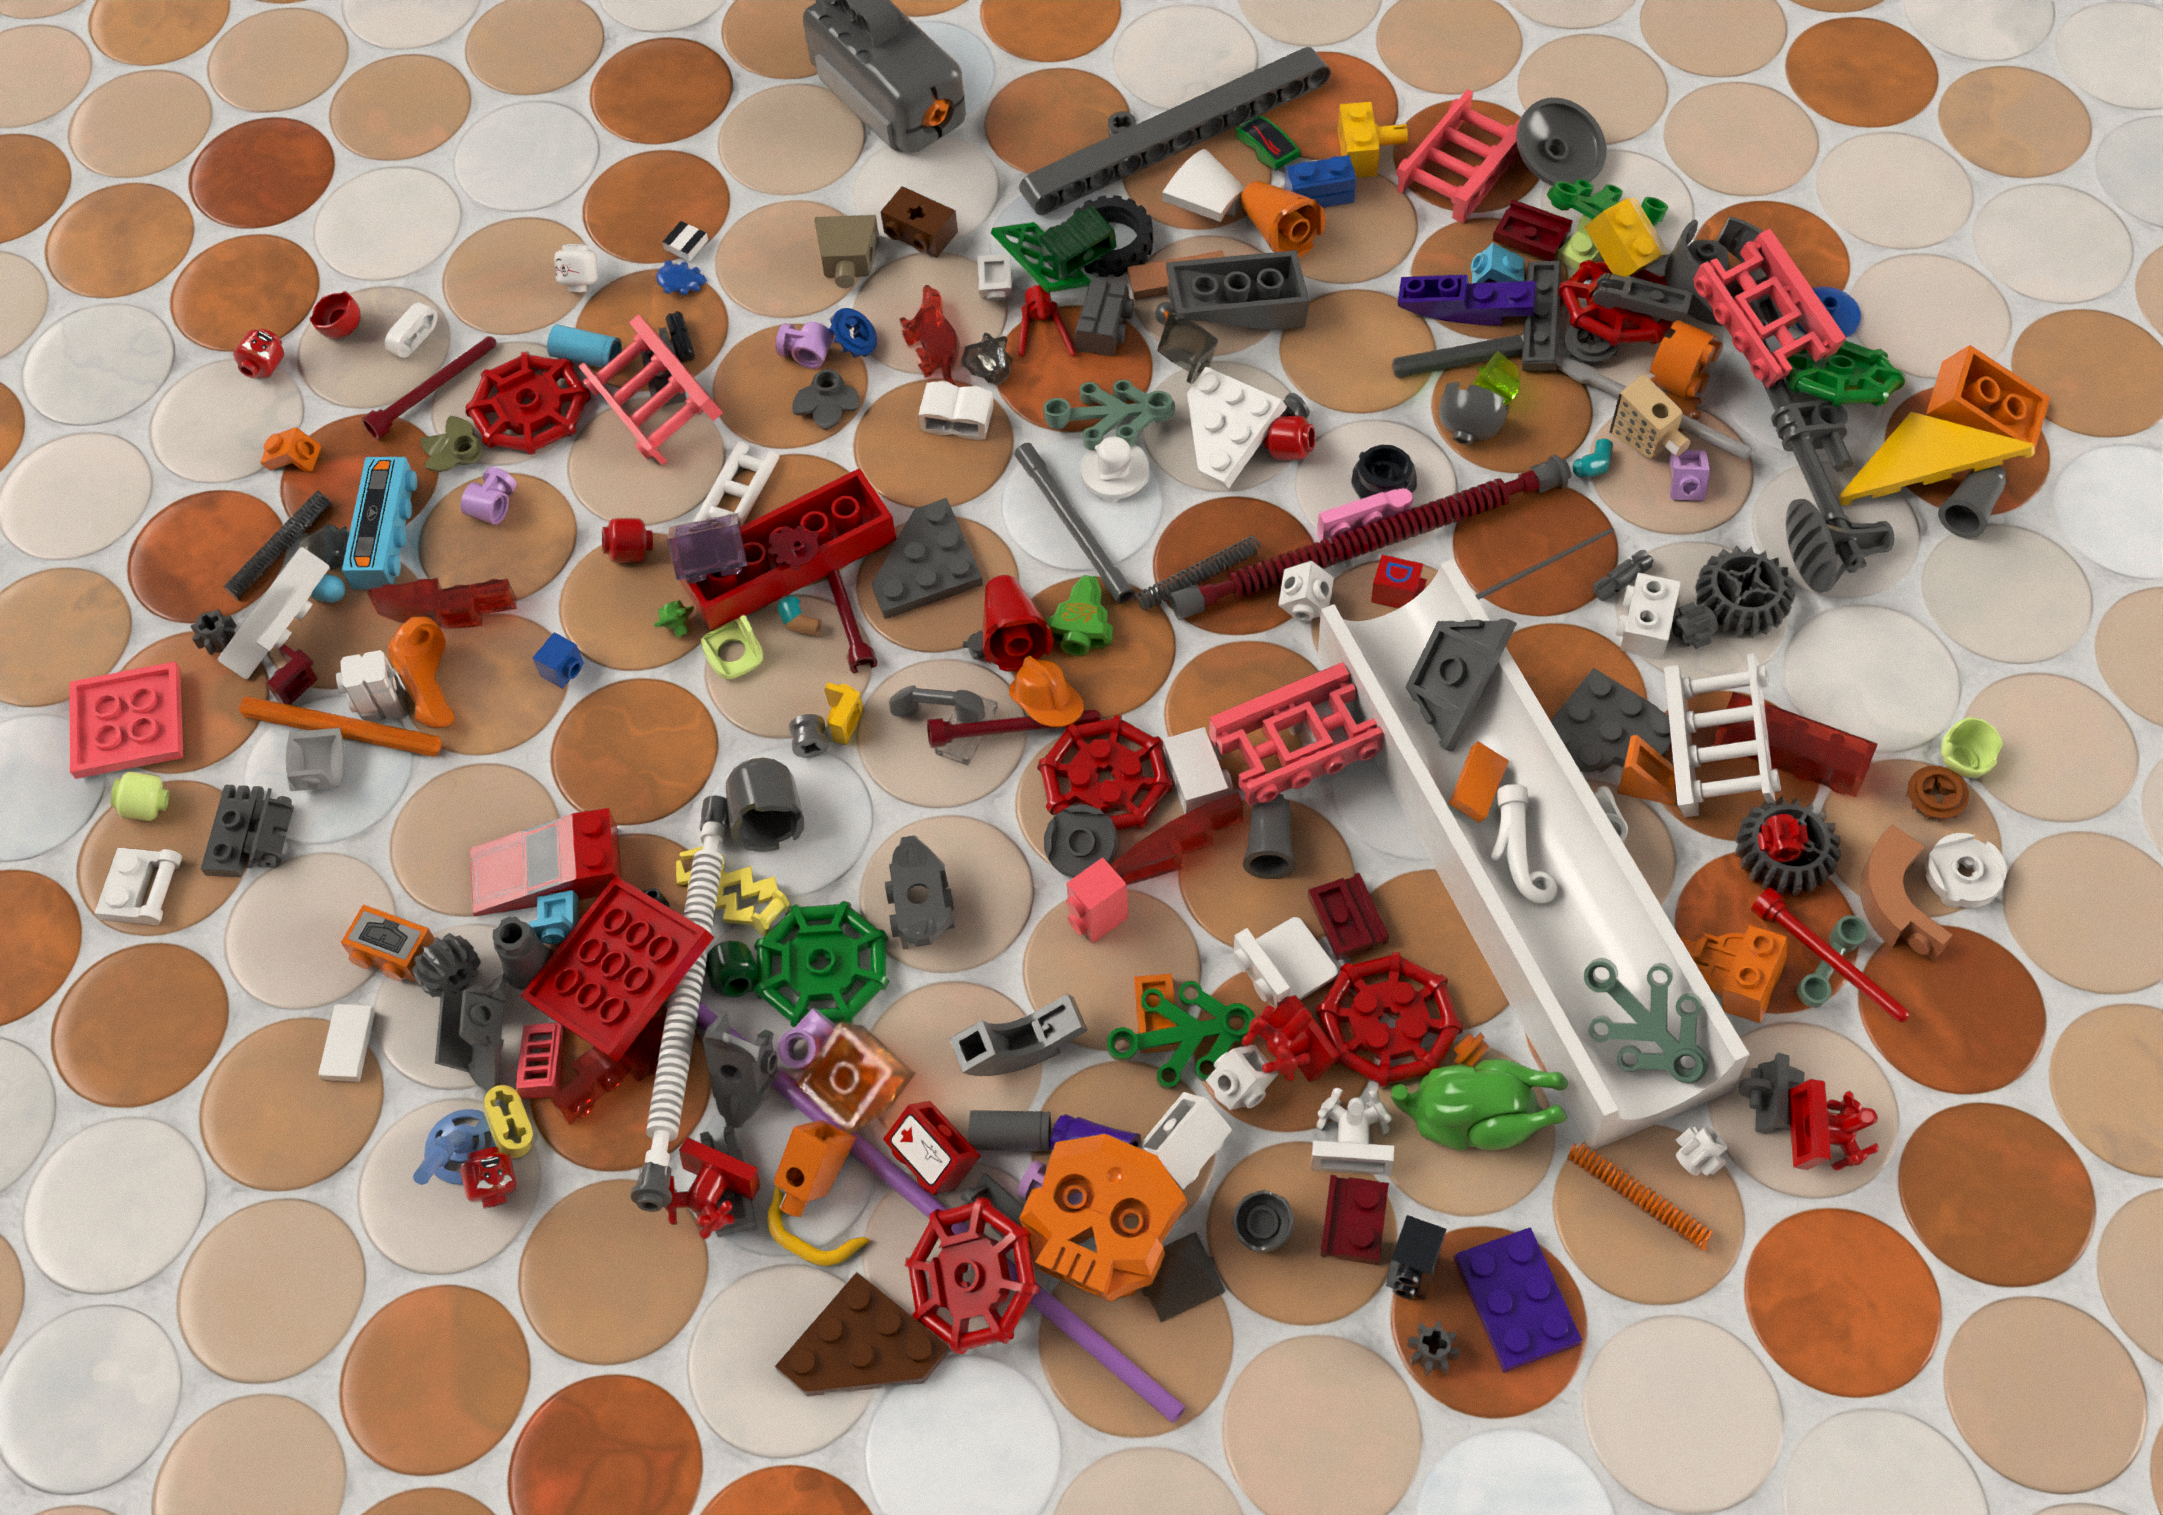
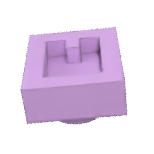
(1689, 475)

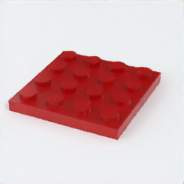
(617, 968)

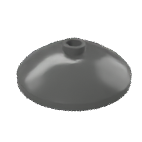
(1568, 133)

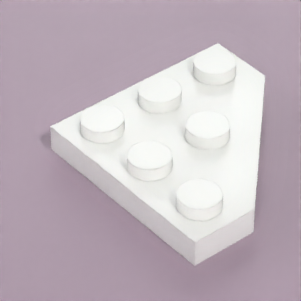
(1228, 423)

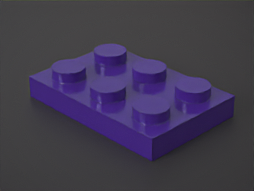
(1517, 1299)

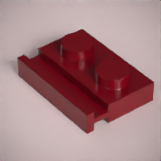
(1532, 230)
(1348, 916)
(1354, 1219)

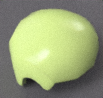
(1971, 747)

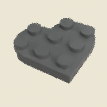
(1602, 719)

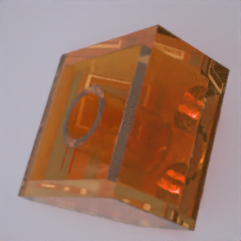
(854, 1077)

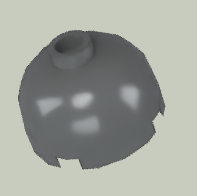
(1472, 413)

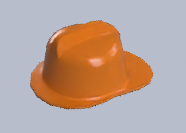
(1045, 694)

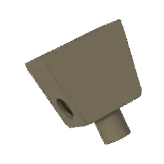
(847, 246)

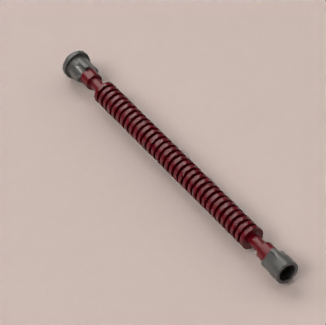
(1376, 535)

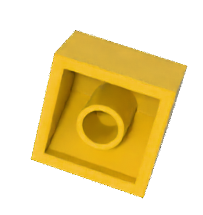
(1626, 238)

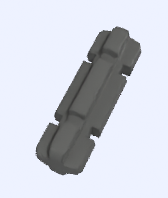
(1622, 575)

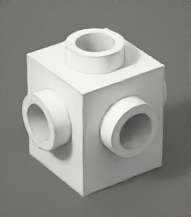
(1305, 591)
(1240, 1078)

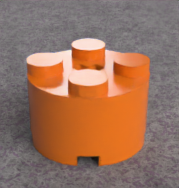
(1684, 360)

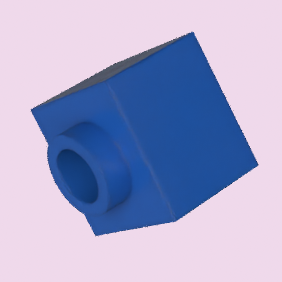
(558, 660)

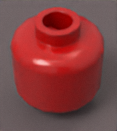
(1290, 438)
(626, 540)

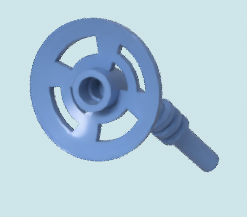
(452, 1145)

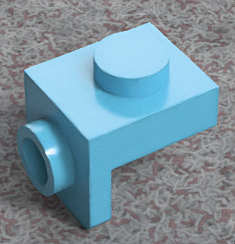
(1497, 265)
(555, 916)

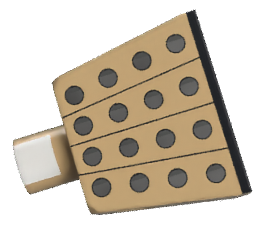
(1648, 420)

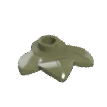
(453, 448)

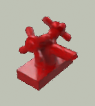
(1293, 1039)
(1816, 1129)
(714, 1175)

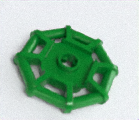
(1846, 376)
(835, 978)

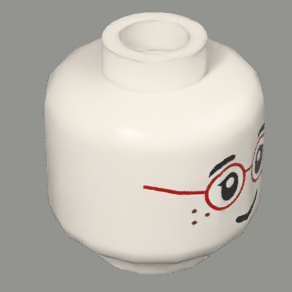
(576, 267)

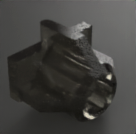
(988, 359)
(328, 545)

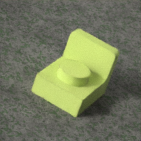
(1579, 247)

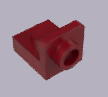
(294, 678)

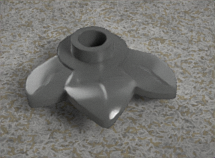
(824, 402)

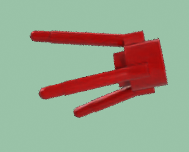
(1039, 307)

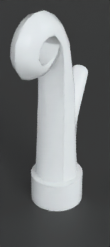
(1512, 837)

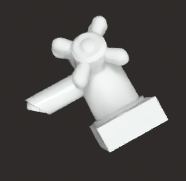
(1352, 1150)

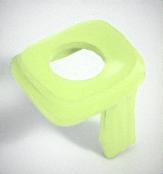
(735, 630)

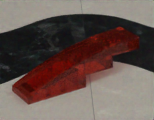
(1164, 848)

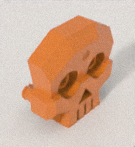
(1115, 1185)

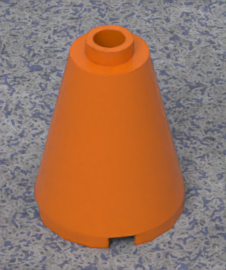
(1283, 217)

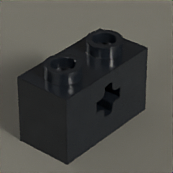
(1415, 1258)

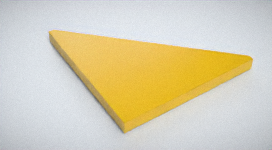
(1930, 452)

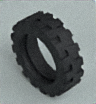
(1131, 215)

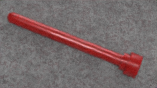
(1771, 907)

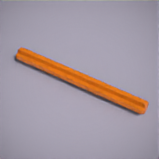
(350, 727)

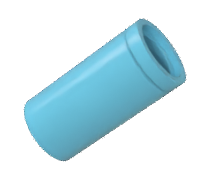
(582, 346)

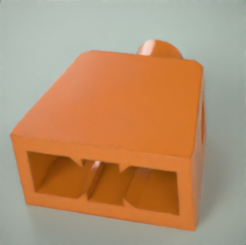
(811, 1164)

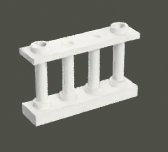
(1685, 722)

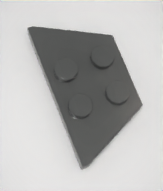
(1455, 673)

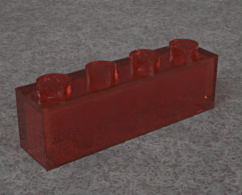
(1805, 747)

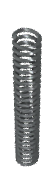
(1205, 572)

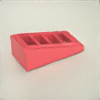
(540, 1087)

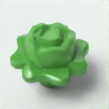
(674, 617)

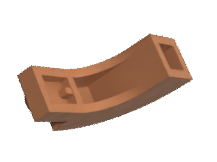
(1887, 902)

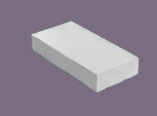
(347, 1043)

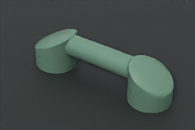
(1844, 938)

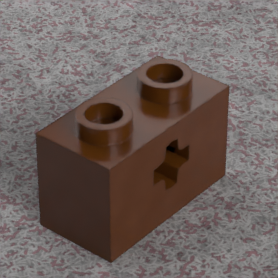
(919, 221)

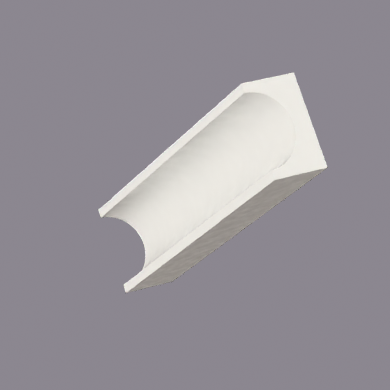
(1601, 895)

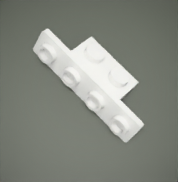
(274, 613)

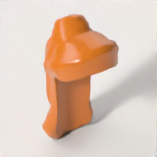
(416, 656)

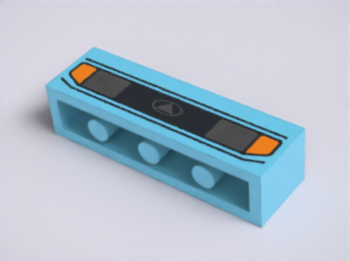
(379, 522)

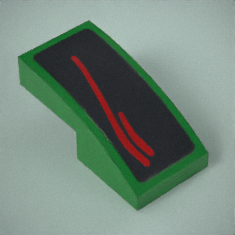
(1271, 143)

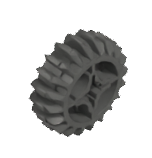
(1761, 606)
(1806, 871)

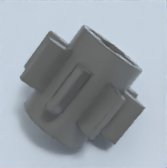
(1694, 625)
(213, 631)
(1421, 1345)

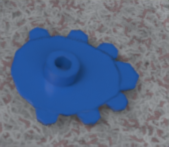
(679, 278)

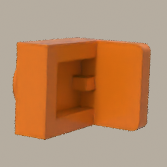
(288, 448)

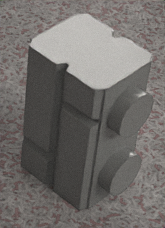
(1103, 318)

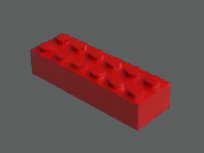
(849, 526)

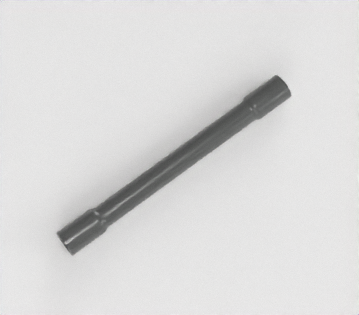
(1110, 575)

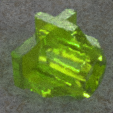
(1500, 377)

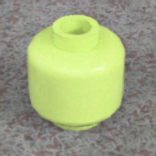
(139, 796)

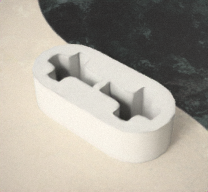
(411, 330)

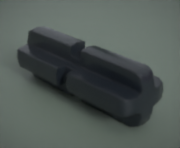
(680, 337)

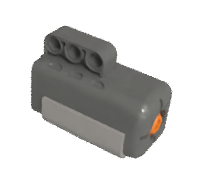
(885, 71)

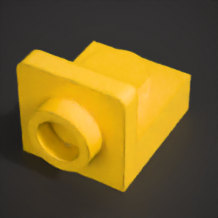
(845, 711)

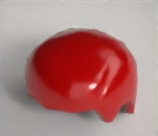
(336, 315)

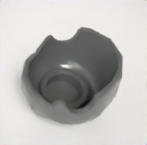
(1263, 1221)

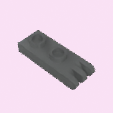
(230, 830)

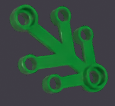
(1577, 196)
(1187, 1031)

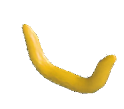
(802, 1248)

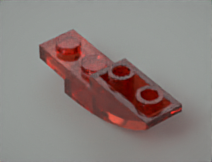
(448, 607)
(602, 1074)

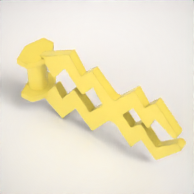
(766, 889)

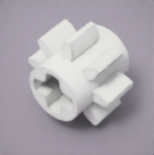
(1701, 1151)

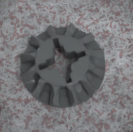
(1576, 344)

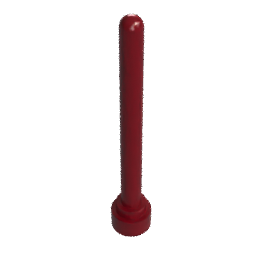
(379, 422)
(859, 652)
(944, 732)

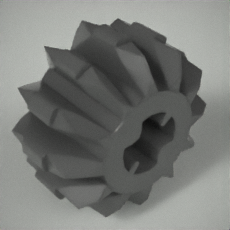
(446, 965)

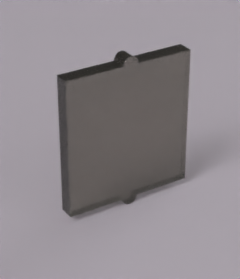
(1183, 1278)

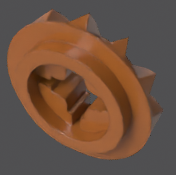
(1947, 783)

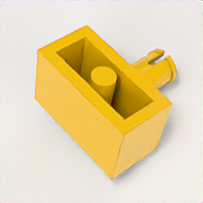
(1362, 137)

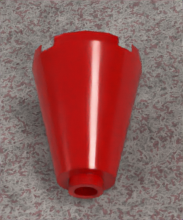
(1012, 625)

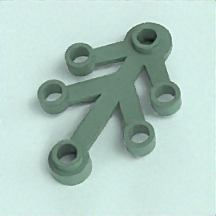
(1147, 407)
(1649, 1025)

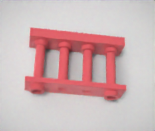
(1480, 178)
(679, 382)

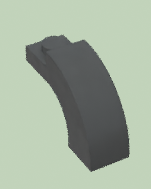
(1016, 1045)

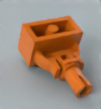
(1741, 968)

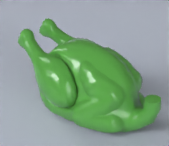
(1481, 1105)

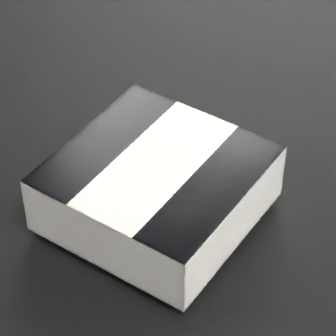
(685, 241)

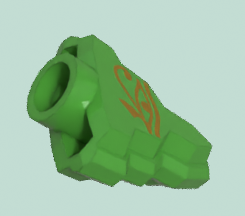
(1081, 620)

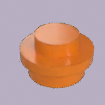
(1470, 1049)

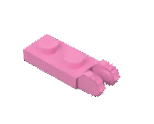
(1362, 512)

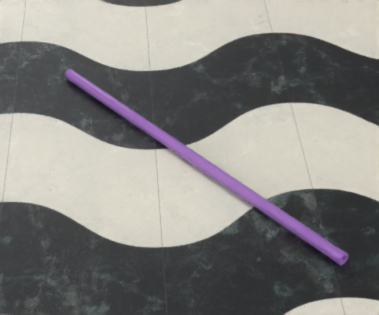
(927, 1203)

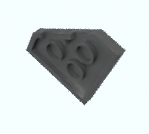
(926, 562)

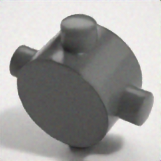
(974, 645)

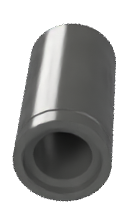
(1010, 1130)

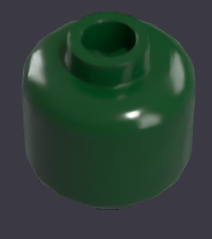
(731, 969)

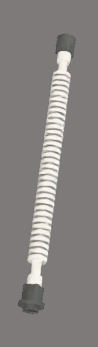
(671, 1076)

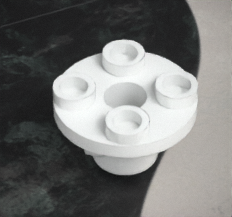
(1114, 469)

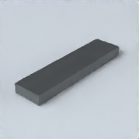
(1542, 329)

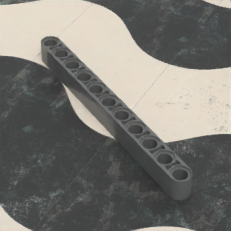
(1174, 131)

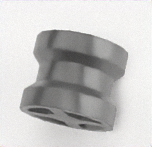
(808, 735)

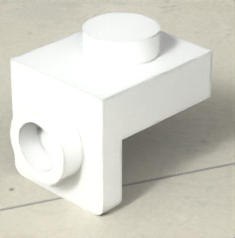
(995, 277)

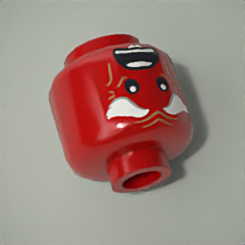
(258, 353)
(488, 1177)

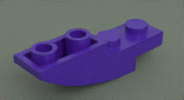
(1458, 301)

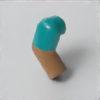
(795, 620)

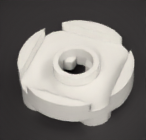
(1959, 890)

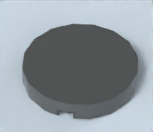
(1079, 839)

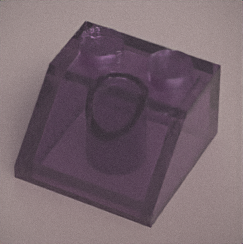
(707, 548)

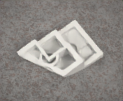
(1204, 188)

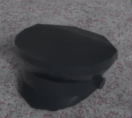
(1383, 470)

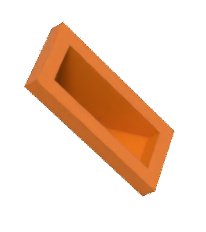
(1647, 774)

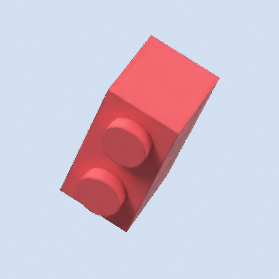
(1096, 900)

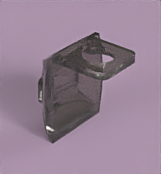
(1187, 345)

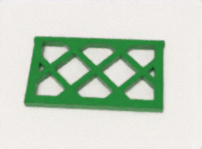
(1037, 271)

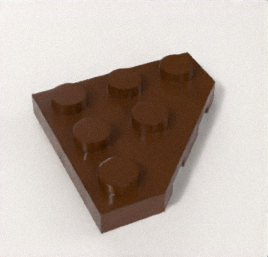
(861, 1345)

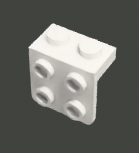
(1283, 961)

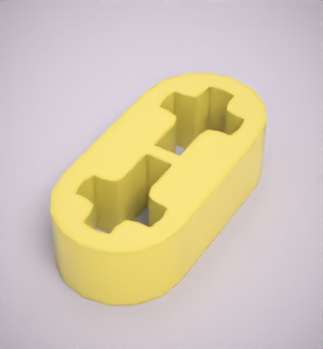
(500, 1124)

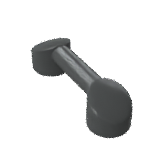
(967, 704)

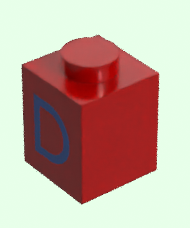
(1397, 581)

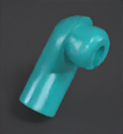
(1594, 463)

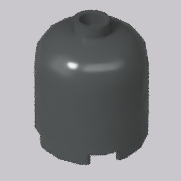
(763, 804)

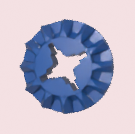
(864, 332)

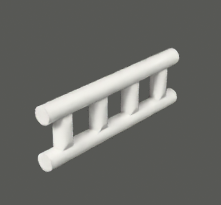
(725, 484)

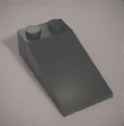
(1241, 290)

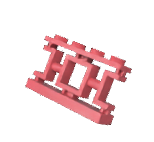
(1788, 292)
(1287, 708)

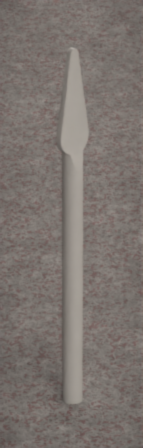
(1587, 374)

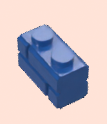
(1325, 180)

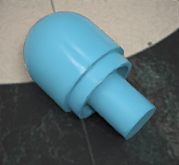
(329, 589)

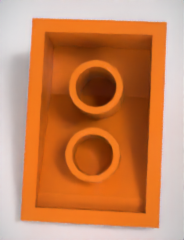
(1987, 397)

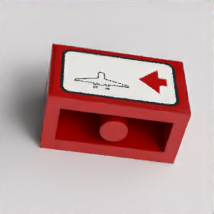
(931, 1148)

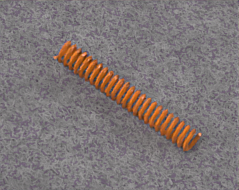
(1681, 1227)

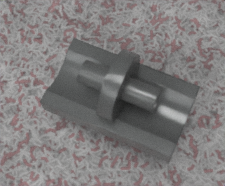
(1769, 1092)

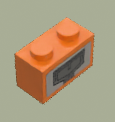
(385, 943)

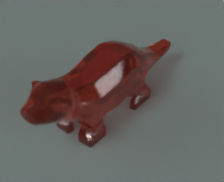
(936, 335)

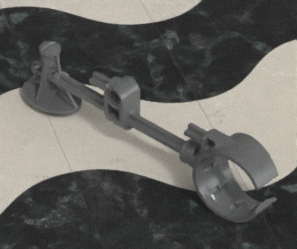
(1802, 427)

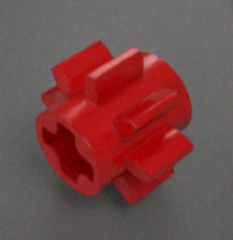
(1782, 838)

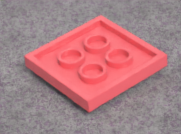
(125, 720)

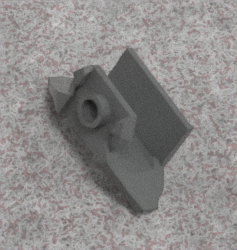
(918, 866)
(472, 1031)
(742, 1097)

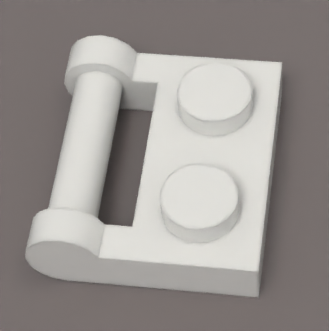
(128, 884)

